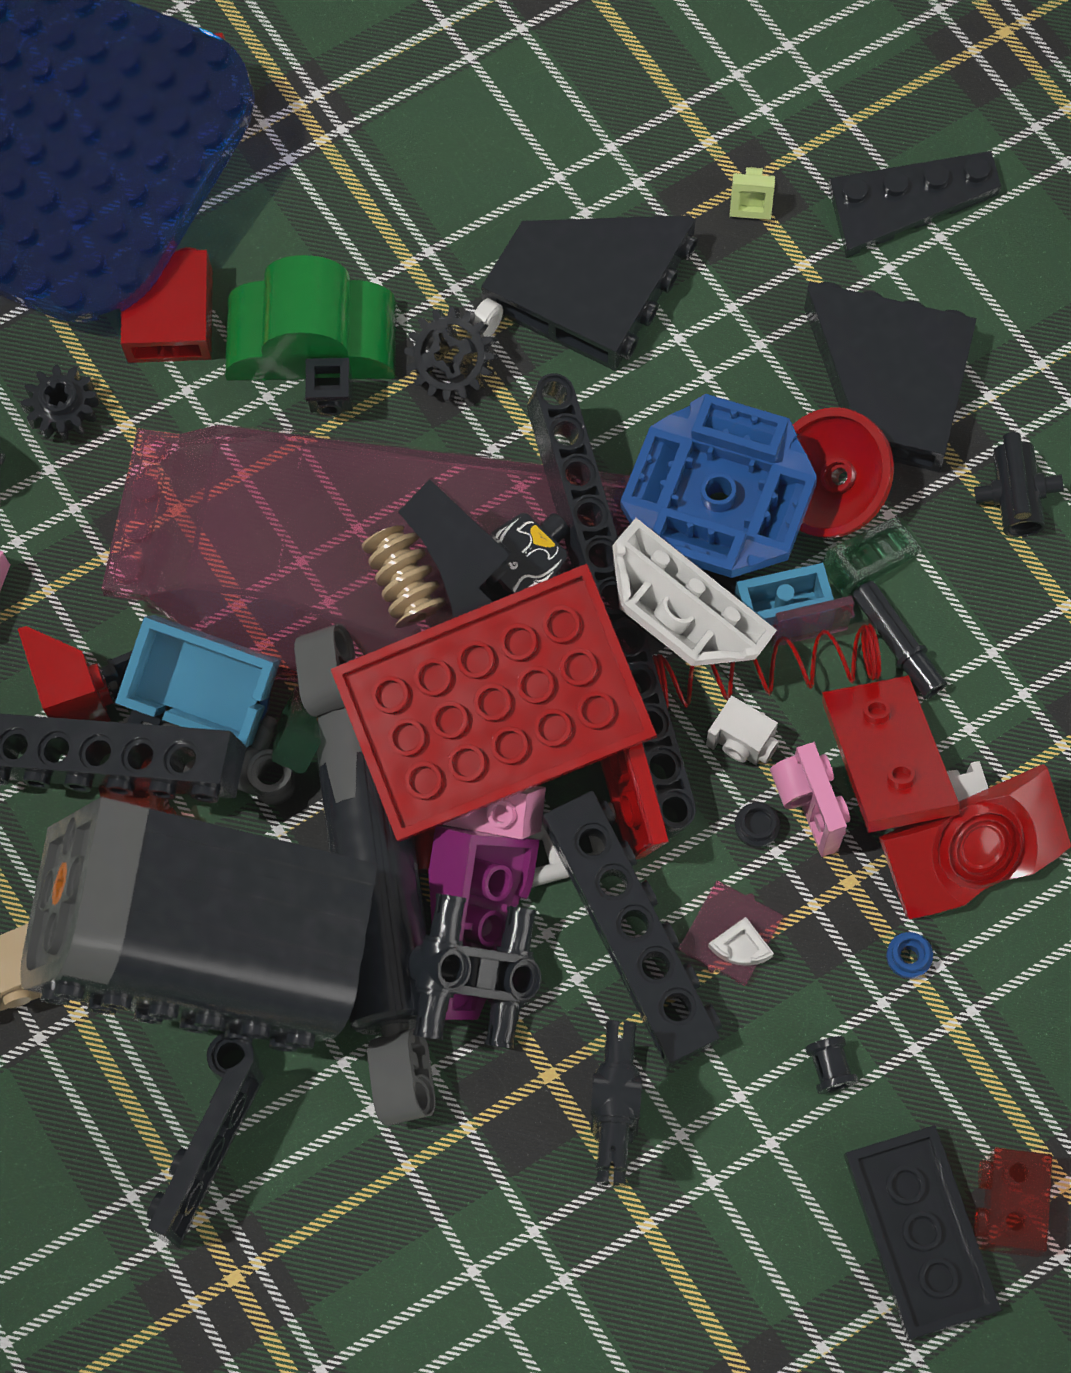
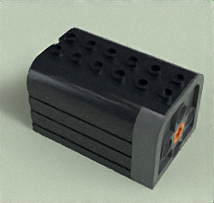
(197, 926)

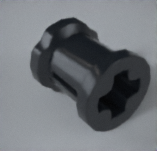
(831, 1065)

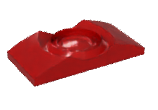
(994, 838)

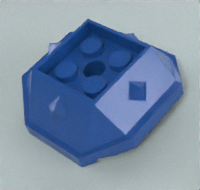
(731, 452)

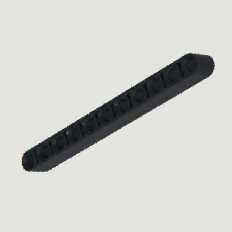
(583, 541)

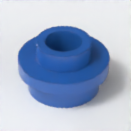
(912, 942)

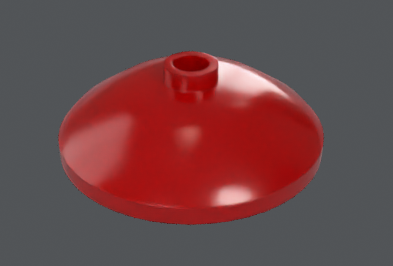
(841, 442)

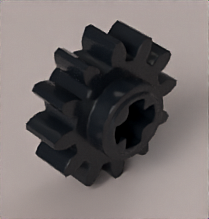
(55, 390)

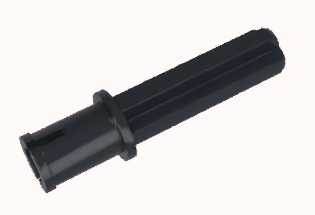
(899, 639)

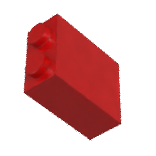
(174, 315)

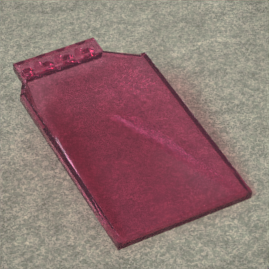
(268, 527)

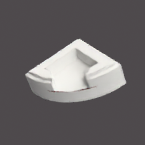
(741, 945)

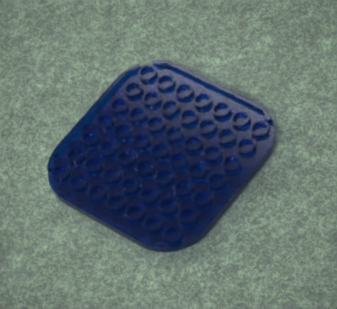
(106, 147)

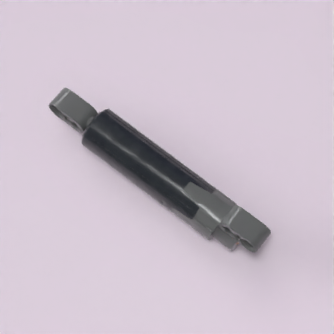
(397, 923)

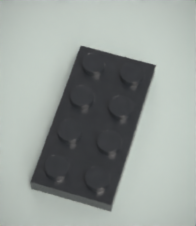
(921, 1233)

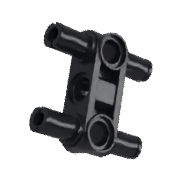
(447, 967)
(616, 1103)

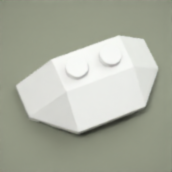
(683, 602)

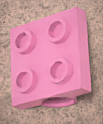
(805, 783)

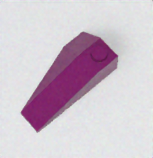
(491, 875)

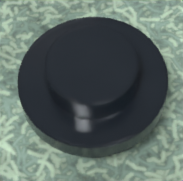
(757, 825)

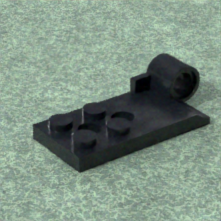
(197, 1165)

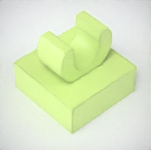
(752, 194)

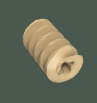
(402, 575)

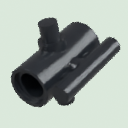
(1018, 487)

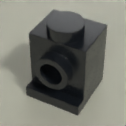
(332, 394)

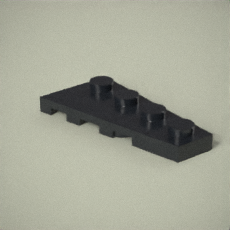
(893, 199)

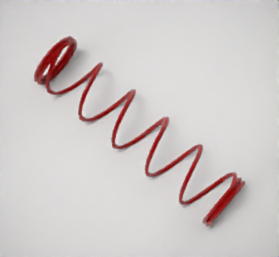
(870, 651)

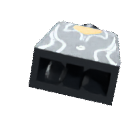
(533, 554)

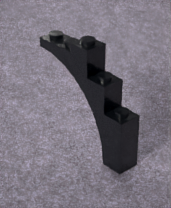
(458, 544)

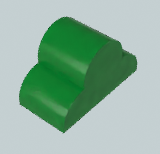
(305, 313)

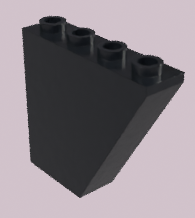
(590, 279)
(893, 365)

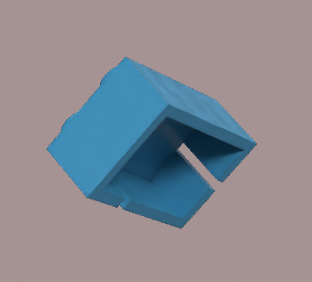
(198, 676)

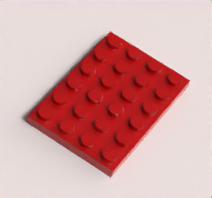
(493, 703)

